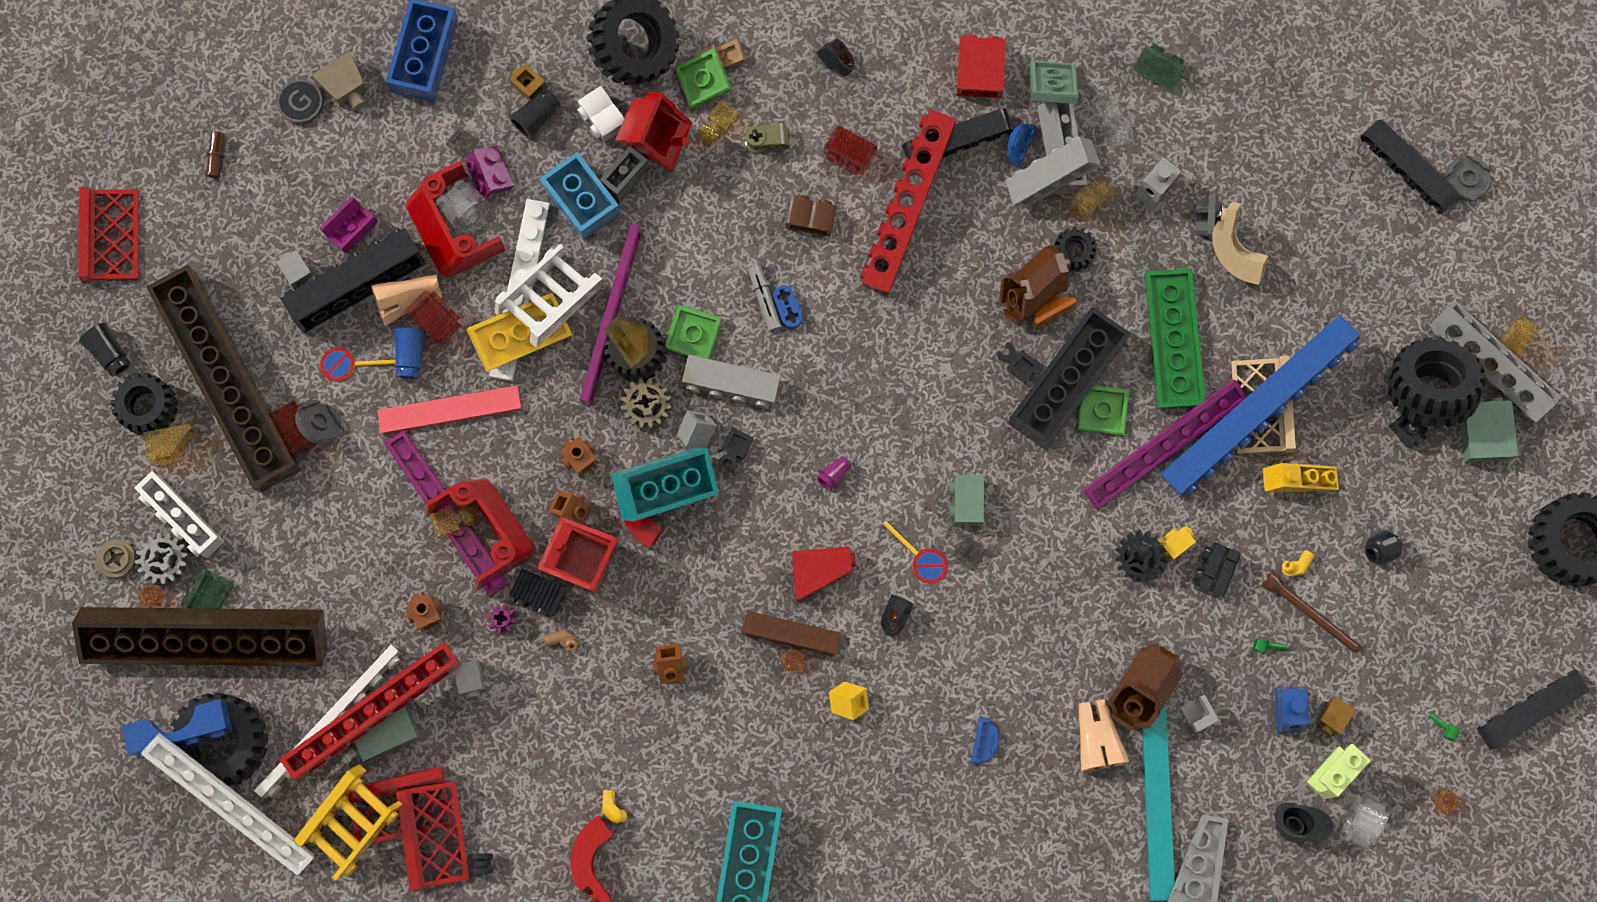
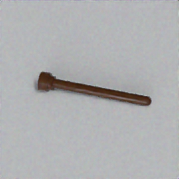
(1275, 585)

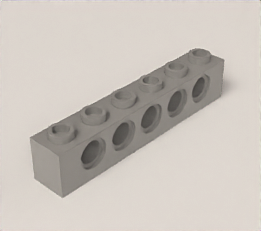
(1508, 363)

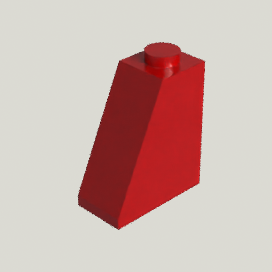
(819, 569)

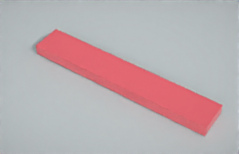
(449, 409)

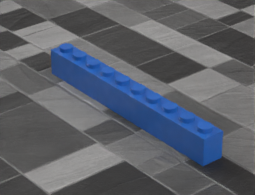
(1260, 406)

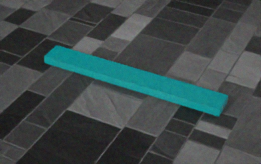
(1158, 809)

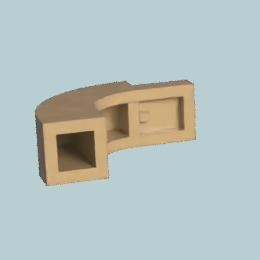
(1231, 253)

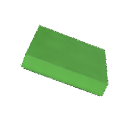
(703, 78)
(693, 332)
(1104, 411)

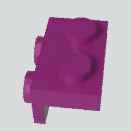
(488, 171)
(348, 225)

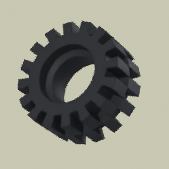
(1084, 239)

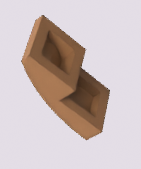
(730, 53)

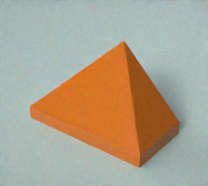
(1052, 308)

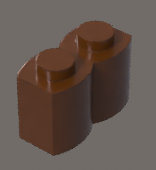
(811, 216)

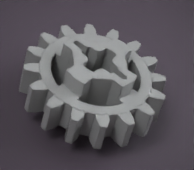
(171, 554)

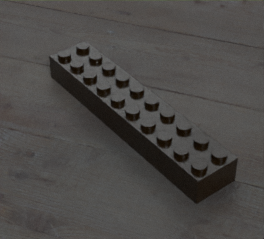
(223, 378)
(200, 636)

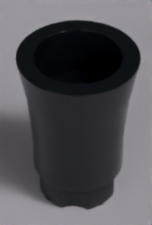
(534, 113)
(105, 349)

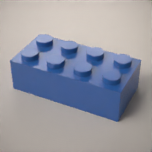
(422, 50)

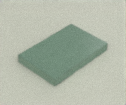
(1053, 82)

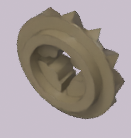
(105, 556)

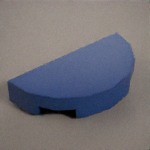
(1019, 142)
(985, 741)

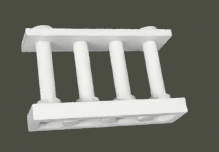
(555, 315)

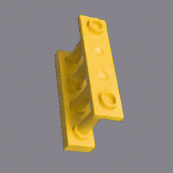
(324, 816)

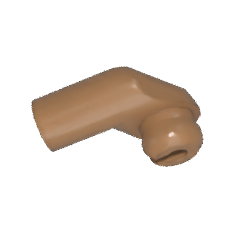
(563, 638)

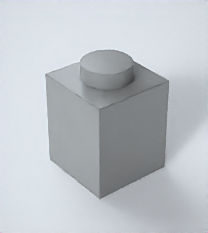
(294, 269)
(469, 679)

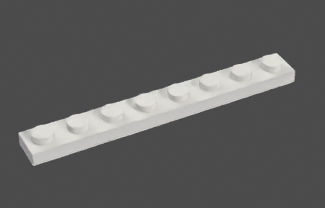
(525, 259)
(354, 695)
(227, 803)

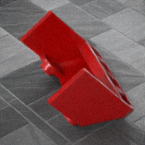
(448, 253)
(514, 543)

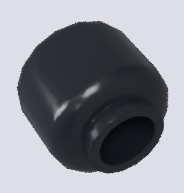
(1383, 548)

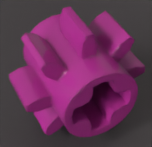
(505, 624)

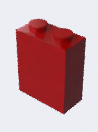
(981, 66)

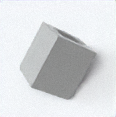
(696, 429)
(1199, 714)

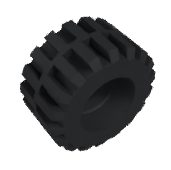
(648, 364)
(131, 390)

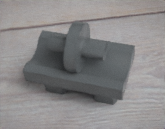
(1211, 208)

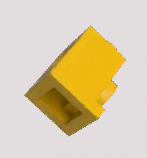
(1177, 542)

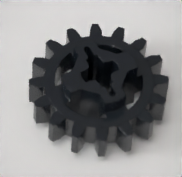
(1145, 564)

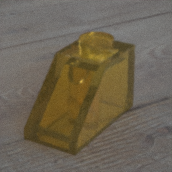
(1092, 199)
(1518, 335)
(167, 443)

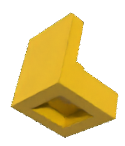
(848, 700)

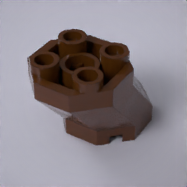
(1034, 283)
(1145, 687)

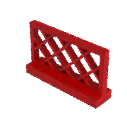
(88, 237)
(390, 785)
(410, 836)

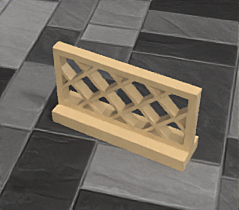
(1285, 421)

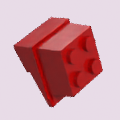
(655, 129)
(578, 554)

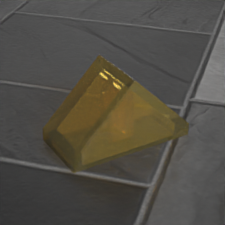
(629, 339)

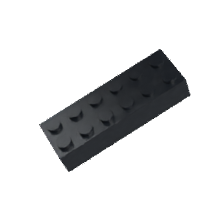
(352, 280)
(1069, 378)

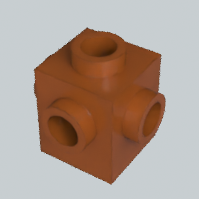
(581, 463)
(570, 506)
(430, 617)
(669, 664)

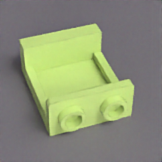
(1338, 771)

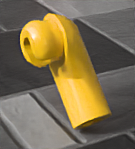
(1298, 567)
(610, 810)

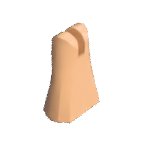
(395, 297)
(1099, 738)

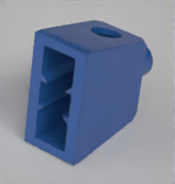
(1291, 709)

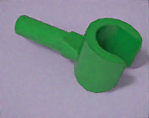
(1262, 644)
(1451, 731)

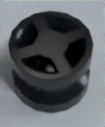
(480, 863)

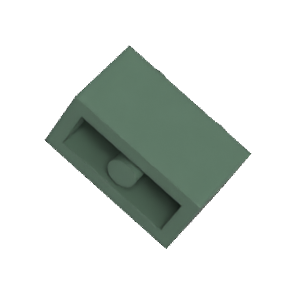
(968, 500)

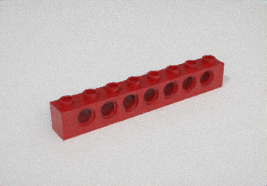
(943, 126)
(370, 712)

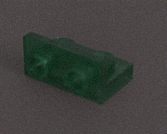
(1160, 67)
(208, 591)

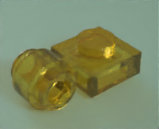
(722, 118)
(447, 522)

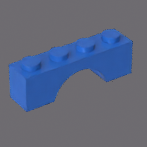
(208, 720)

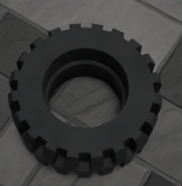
(610, 55)
(1441, 360)
(1548, 543)
(250, 738)

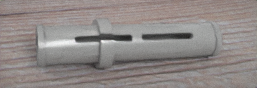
(755, 271)

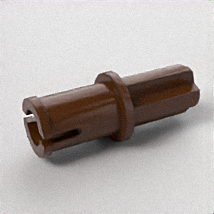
(215, 154)

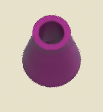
(833, 473)

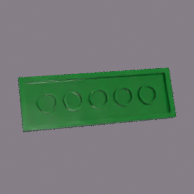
(1174, 338)

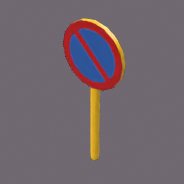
(339, 364)
(928, 565)

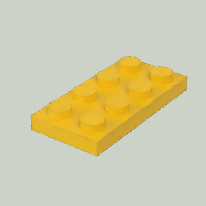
(508, 338)

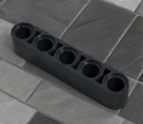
(969, 133)
(1410, 165)
(1533, 710)

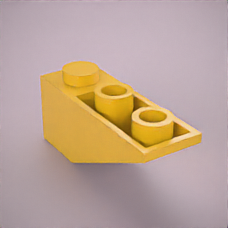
(1300, 478)

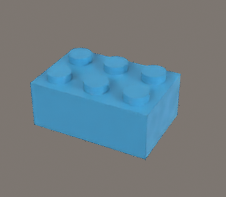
(580, 195)

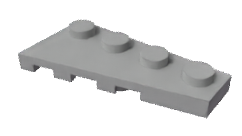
(1202, 865)

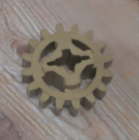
(654, 402)

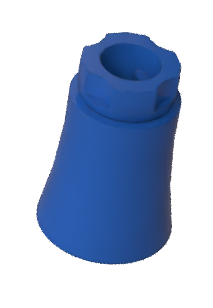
(408, 352)

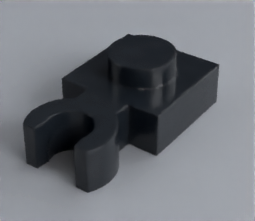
(1020, 365)
(736, 446)

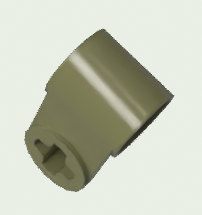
(770, 138)

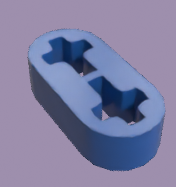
(782, 309)

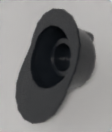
(1302, 823)

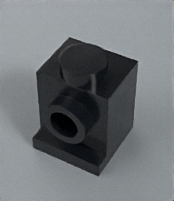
(1407, 437)

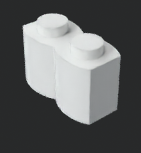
(601, 113)

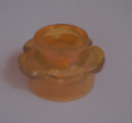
(145, 593)
(792, 653)
(1452, 803)

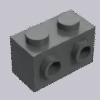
(624, 173)

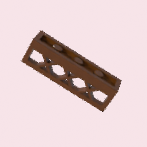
(791, 633)

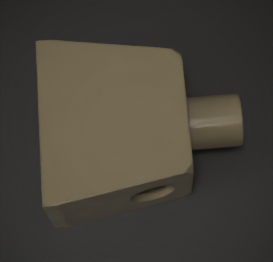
(342, 81)

